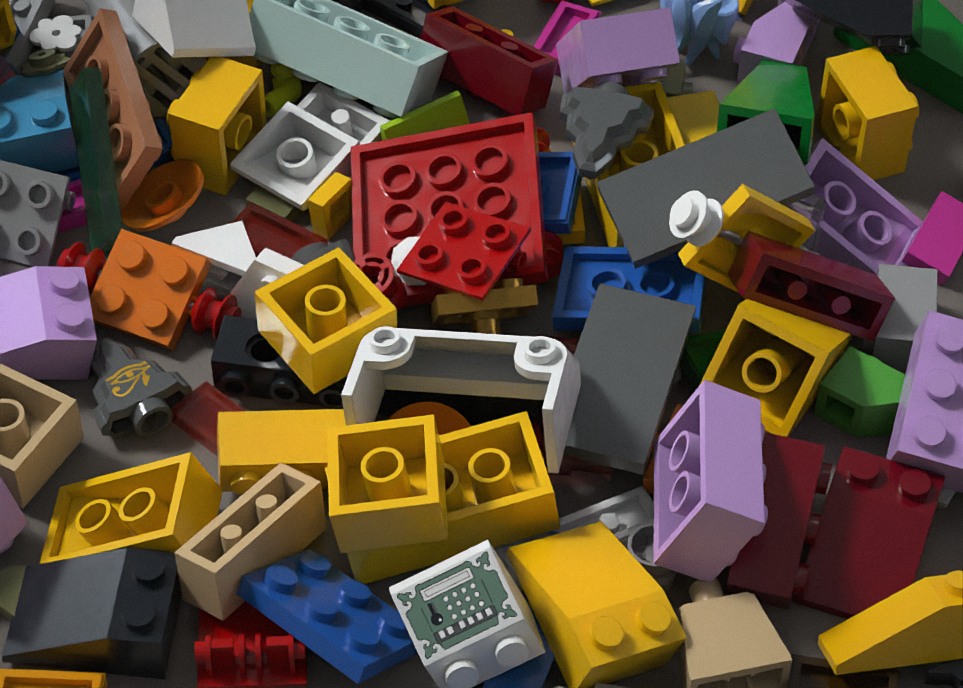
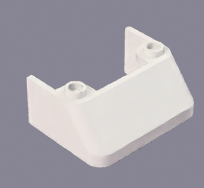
(466, 366)

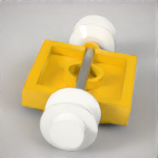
(718, 231)

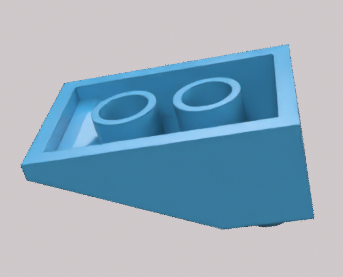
(37, 123)

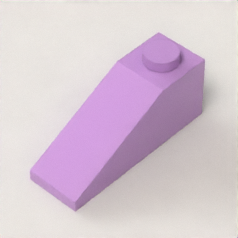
(777, 37)

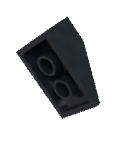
(880, 23)
(98, 613)

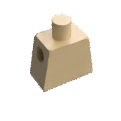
(729, 642)

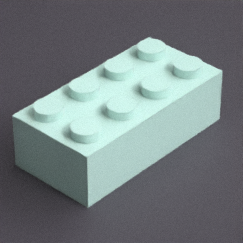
(348, 52)

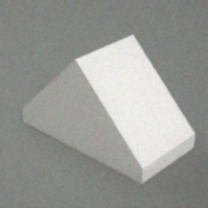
(225, 248)

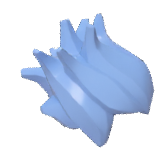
(702, 24)

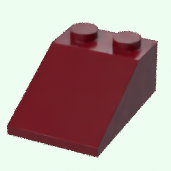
(869, 533)

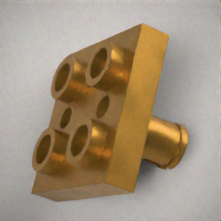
(505, 300)

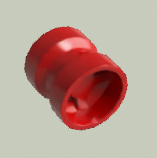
(384, 277)

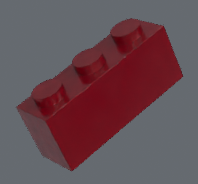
(490, 62)
(810, 286)
(771, 561)

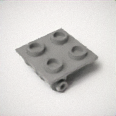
(31, 212)

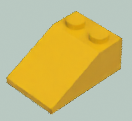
(138, 508)
(596, 605)

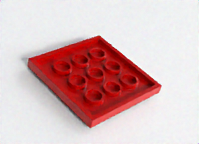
(475, 165)

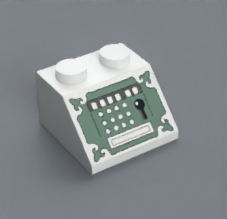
(467, 618)

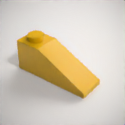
(903, 630)

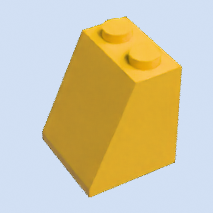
(776, 361)

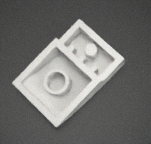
(307, 145)

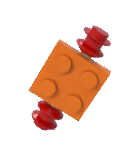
(149, 289)

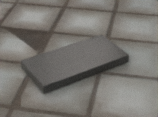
(747, 153)
(626, 373)

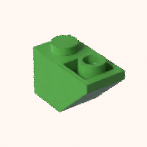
(860, 395)

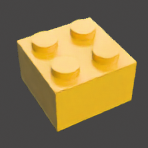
(867, 112)
(217, 119)
(321, 316)
(386, 484)

